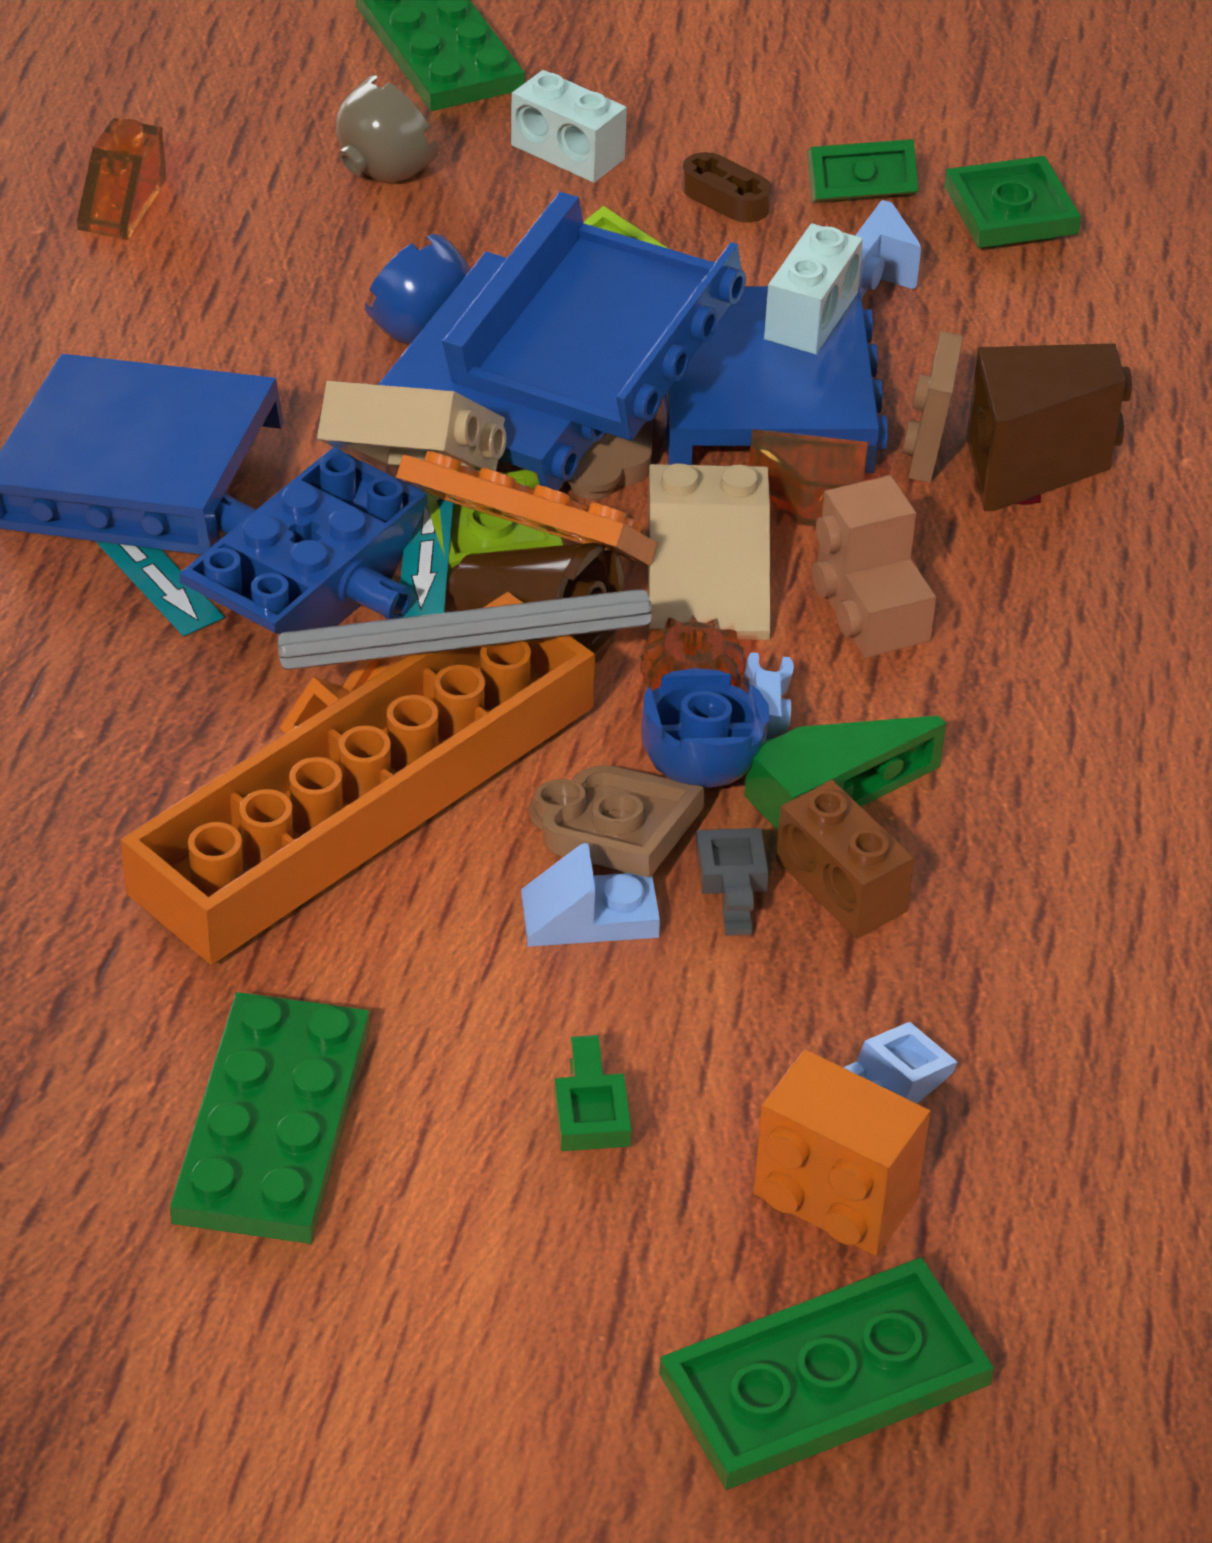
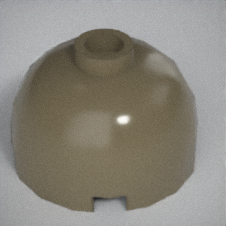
(382, 133)

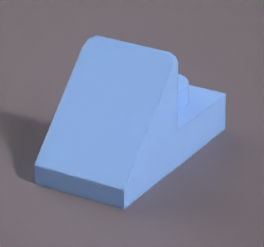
(888, 250)
(579, 907)

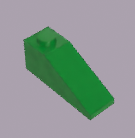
(858, 756)

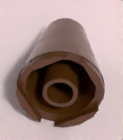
(540, 576)

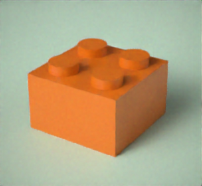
(840, 1152)

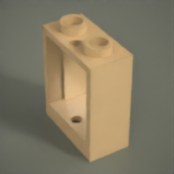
(392, 421)

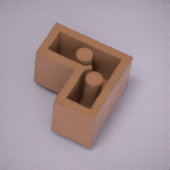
(869, 567)

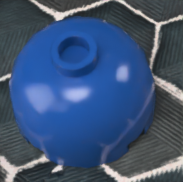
(415, 287)
(703, 727)

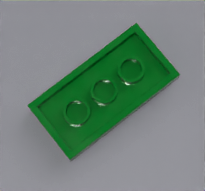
(444, 49)
(271, 1118)
(824, 1372)

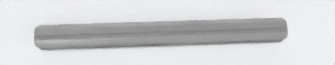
(463, 629)

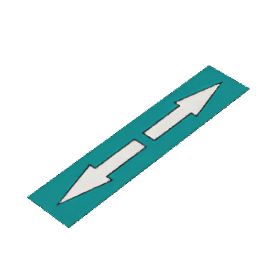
(425, 565)
(160, 583)

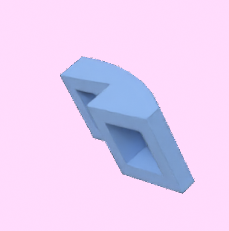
(904, 1062)

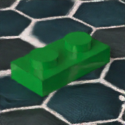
(862, 170)

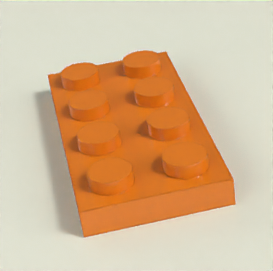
(534, 508)

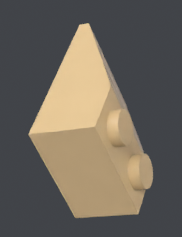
(710, 546)

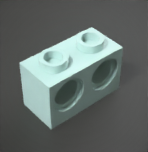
(568, 125)
(813, 288)

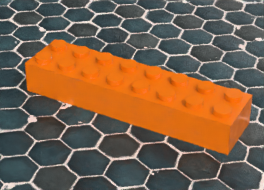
(349, 785)

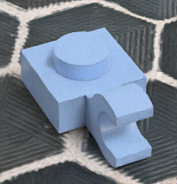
(772, 687)

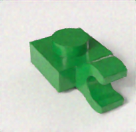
(591, 1105)

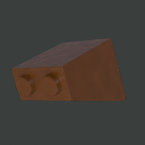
(1044, 417)

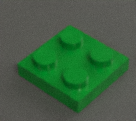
(1012, 201)

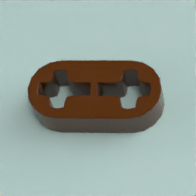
(726, 187)

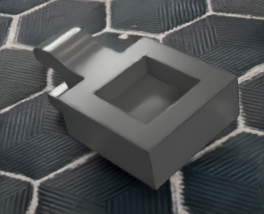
(736, 867)

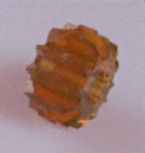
(691, 646)

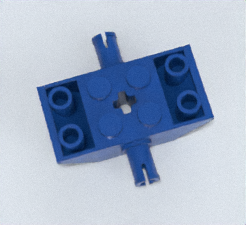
(313, 548)

